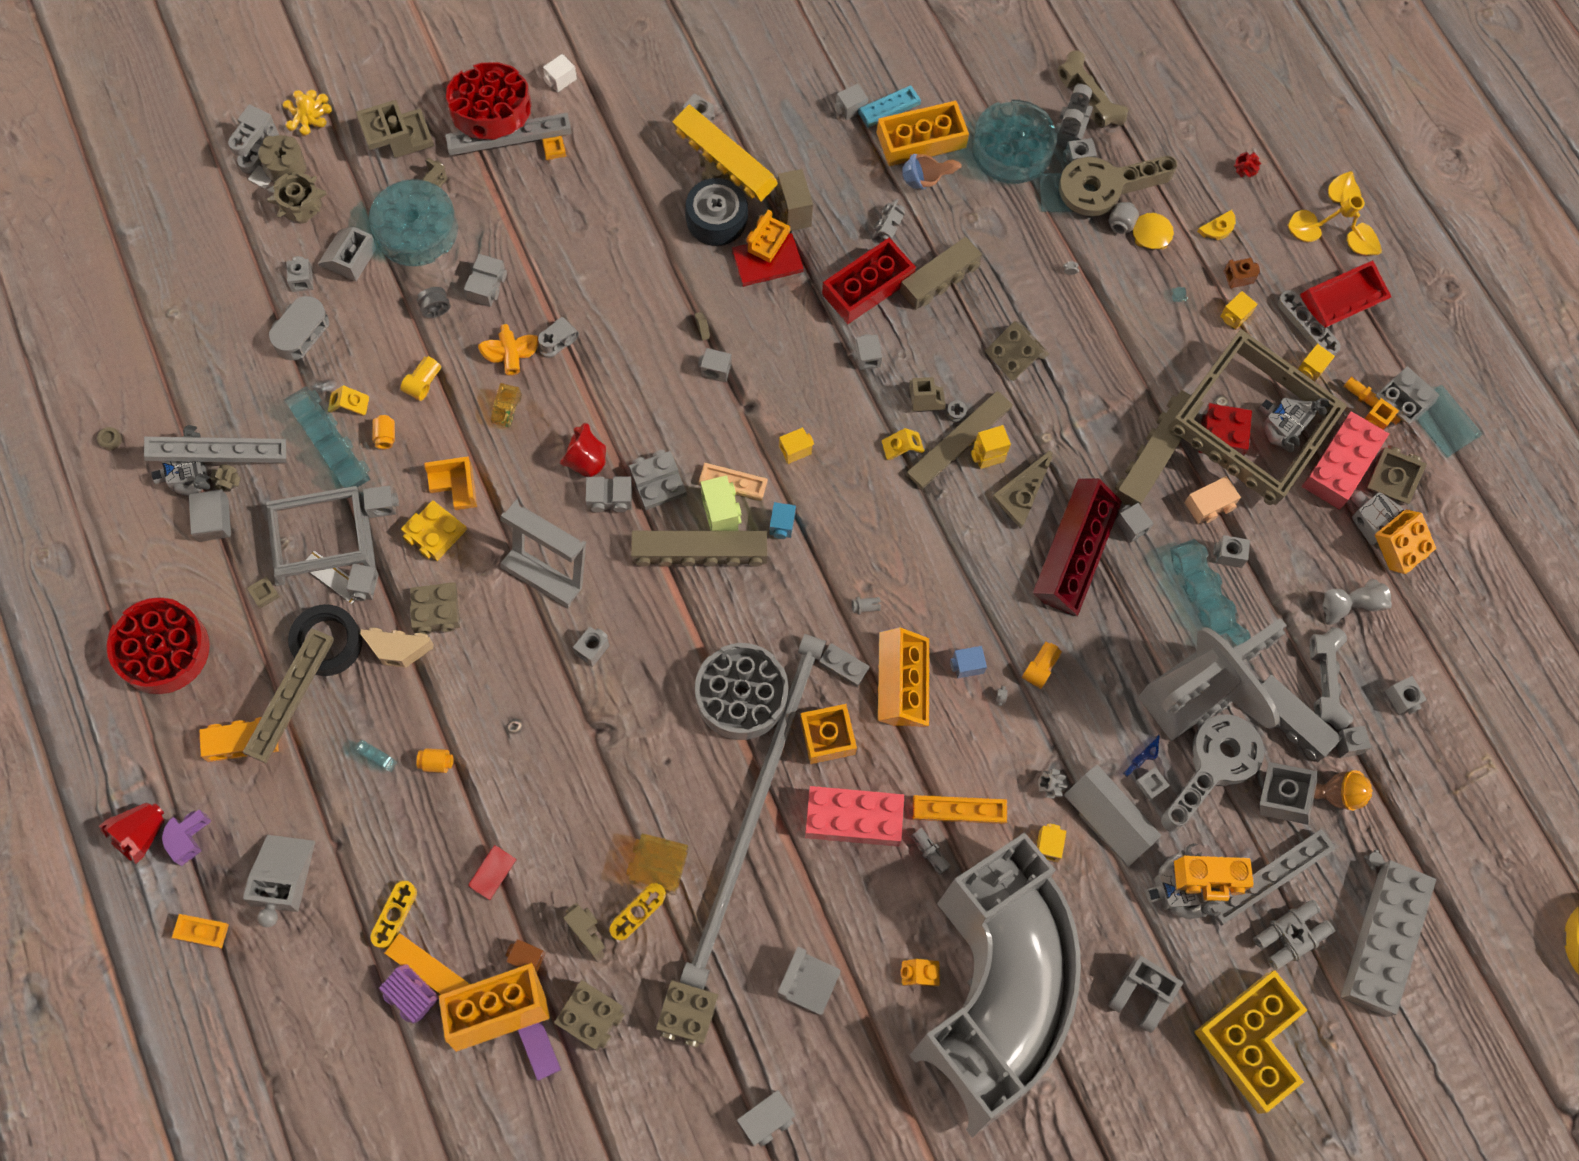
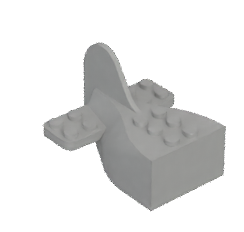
(1212, 681)

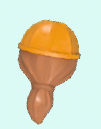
(1346, 790)

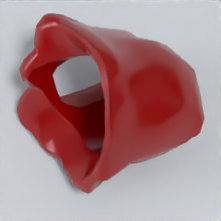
(585, 452)

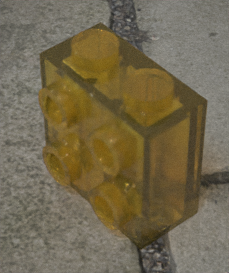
(657, 862)

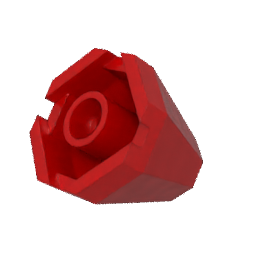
(134, 830)

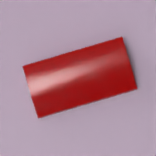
(1346, 294)

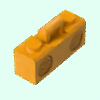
(1206, 872)

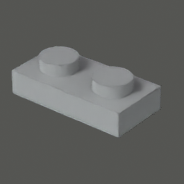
(844, 665)

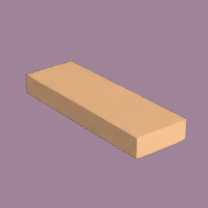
(745, 484)

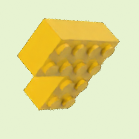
(1242, 1042)

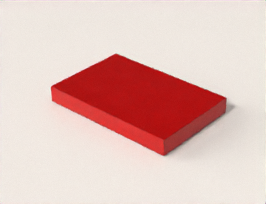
(756, 270)

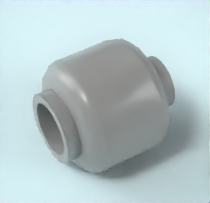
(1123, 217)

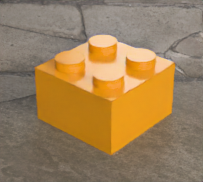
(828, 733)

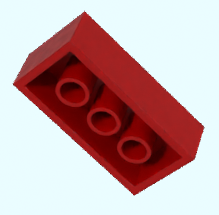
(867, 280)

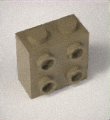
(687, 1014)
(590, 1016)

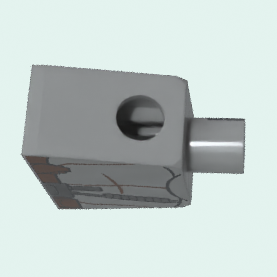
(1374, 514)

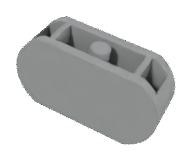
(299, 328)

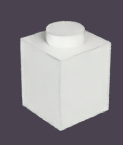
(559, 73)

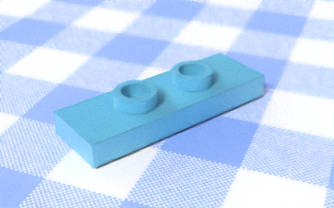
(889, 105)

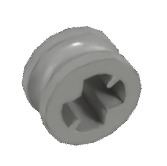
(961, 408)

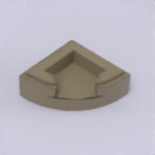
(702, 325)

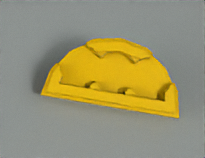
(1219, 227)

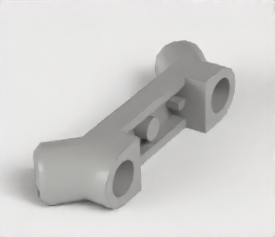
(1328, 706)

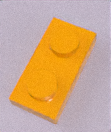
(200, 931)

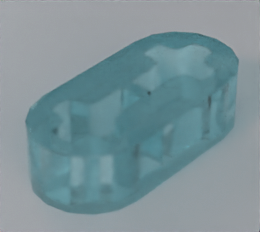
(375, 755)

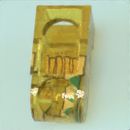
(505, 405)

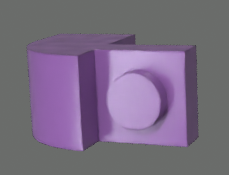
(178, 836)

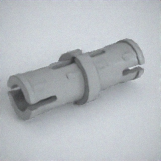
(930, 851)

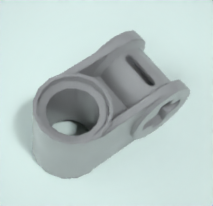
(556, 337)

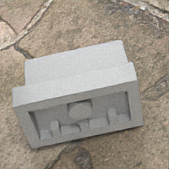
(808, 982)

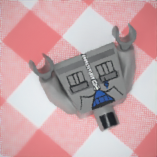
(1289, 420)
(183, 476)
(1178, 901)

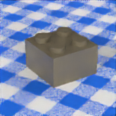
(794, 200)

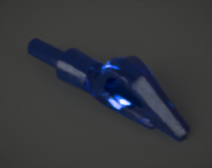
(1145, 754)

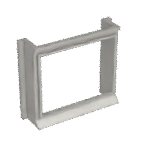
(364, 555)
(532, 569)

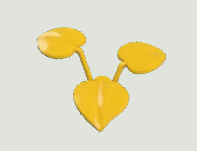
(1346, 192)

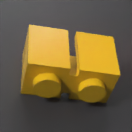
(991, 447)

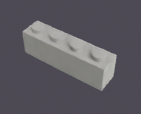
(1300, 722)

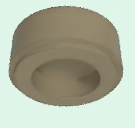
(109, 438)

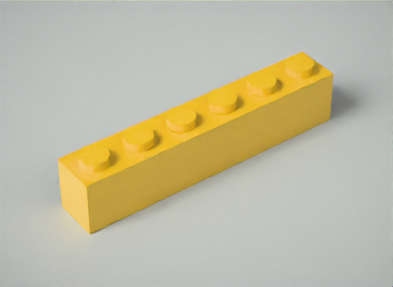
(725, 153)

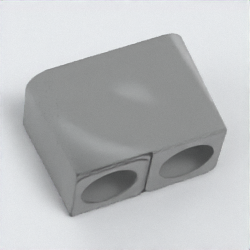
(209, 515)

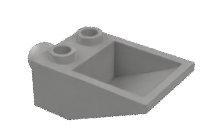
(281, 873)

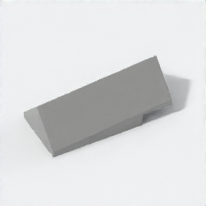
(1112, 815)

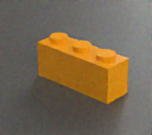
(227, 741)

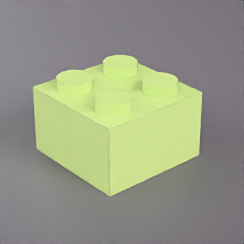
(720, 504)

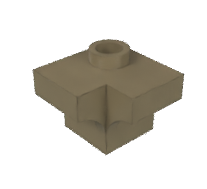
(926, 395)

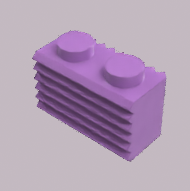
(408, 994)

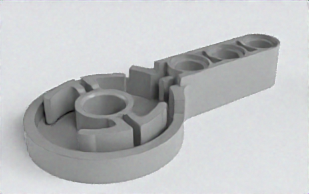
(1214, 767)

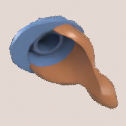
(924, 171)

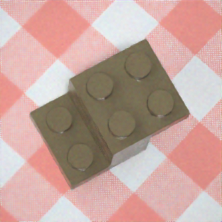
(386, 125)

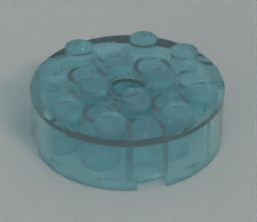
(1014, 141)
(413, 222)

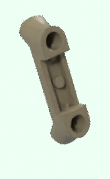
(1104, 111)

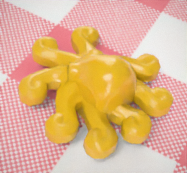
(307, 110)

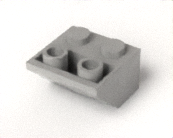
(349, 252)
(1409, 395)

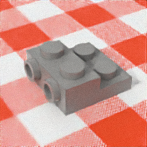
(657, 479)

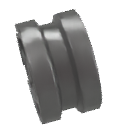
(433, 302)

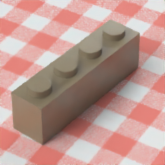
(940, 273)

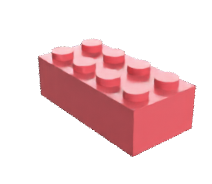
(1345, 460)
(854, 816)

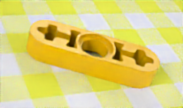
(635, 922)
(379, 928)

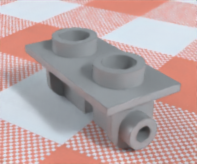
(892, 214)

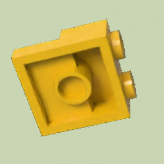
(433, 531)

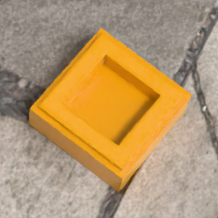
(554, 147)

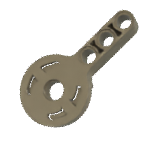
(1109, 179)

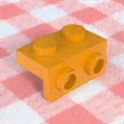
(767, 237)

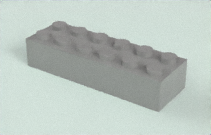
(1388, 939)

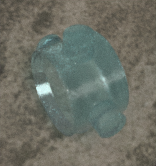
(1179, 294)

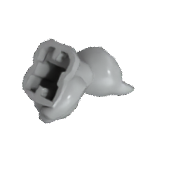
(1372, 597)

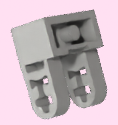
(1074, 116)
(254, 127)
(1153, 979)

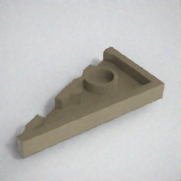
(1019, 494)

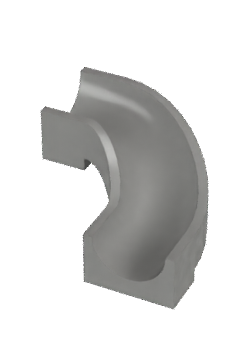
(1020, 984)

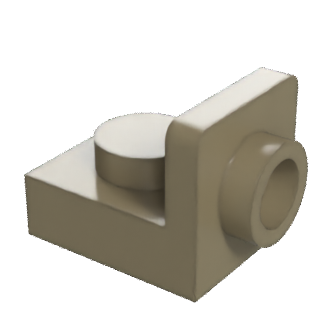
(436, 172)

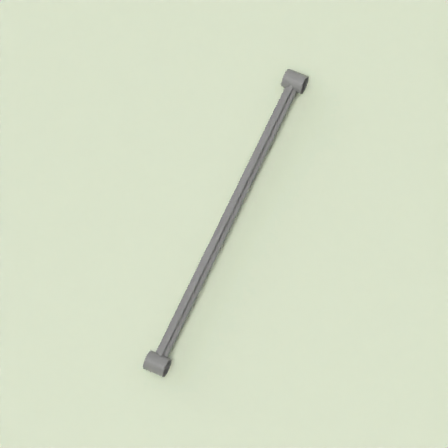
(695, 973)

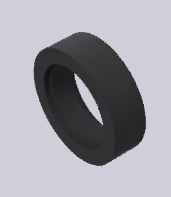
(327, 612)

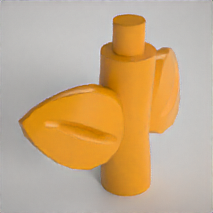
(509, 349)

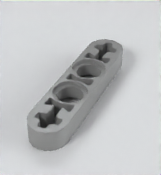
(1305, 326)

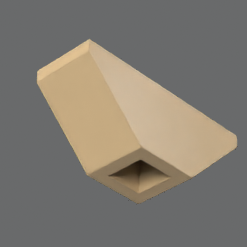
(396, 647)

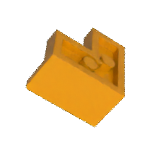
(453, 475)

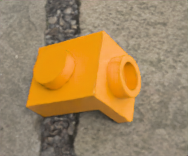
(920, 972)

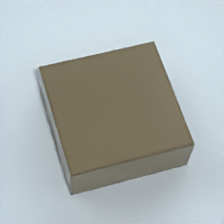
(263, 592)

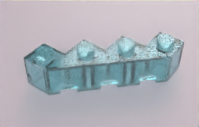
(325, 437)
(1204, 588)

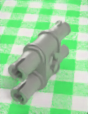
(1302, 943)

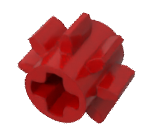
(1247, 164)

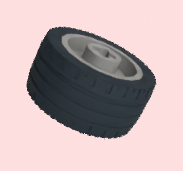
(716, 211)

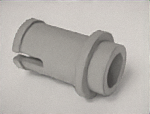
(865, 605)

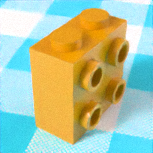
(1405, 541)

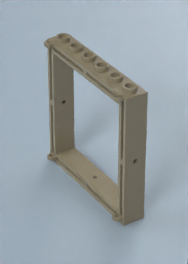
(1227, 457)

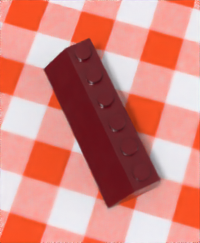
(1078, 546)

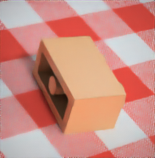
(1212, 500)

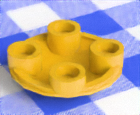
(1153, 231)

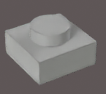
(1152, 783)

